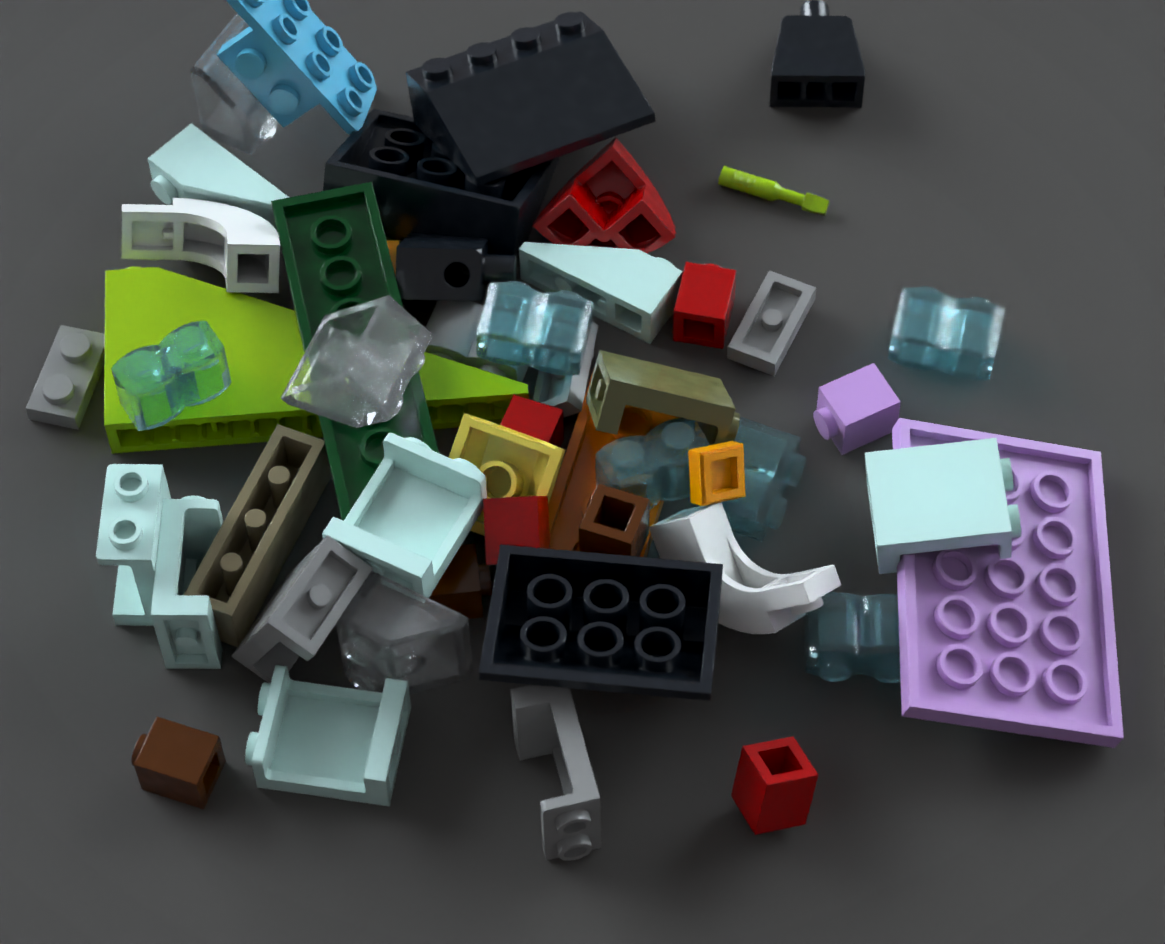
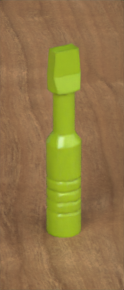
(770, 190)

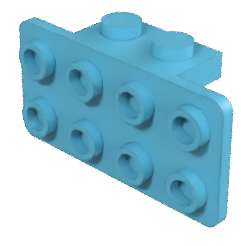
(297, 63)

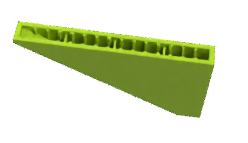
(261, 356)

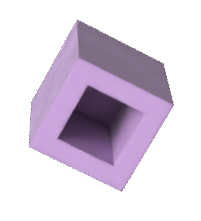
(856, 409)

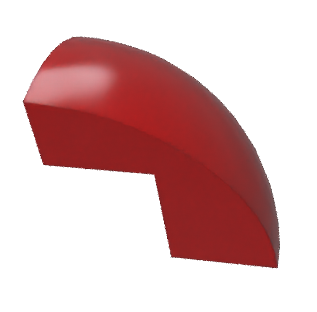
(608, 206)

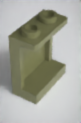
(662, 389)

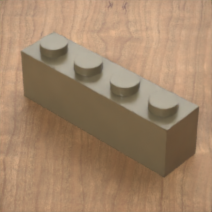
(261, 530)

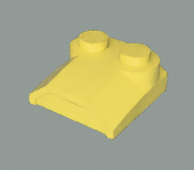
(509, 459)

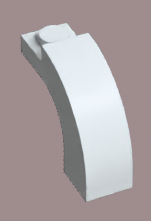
(206, 233)
(750, 596)

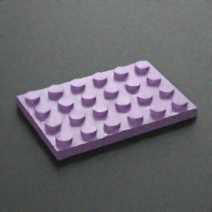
(1021, 636)

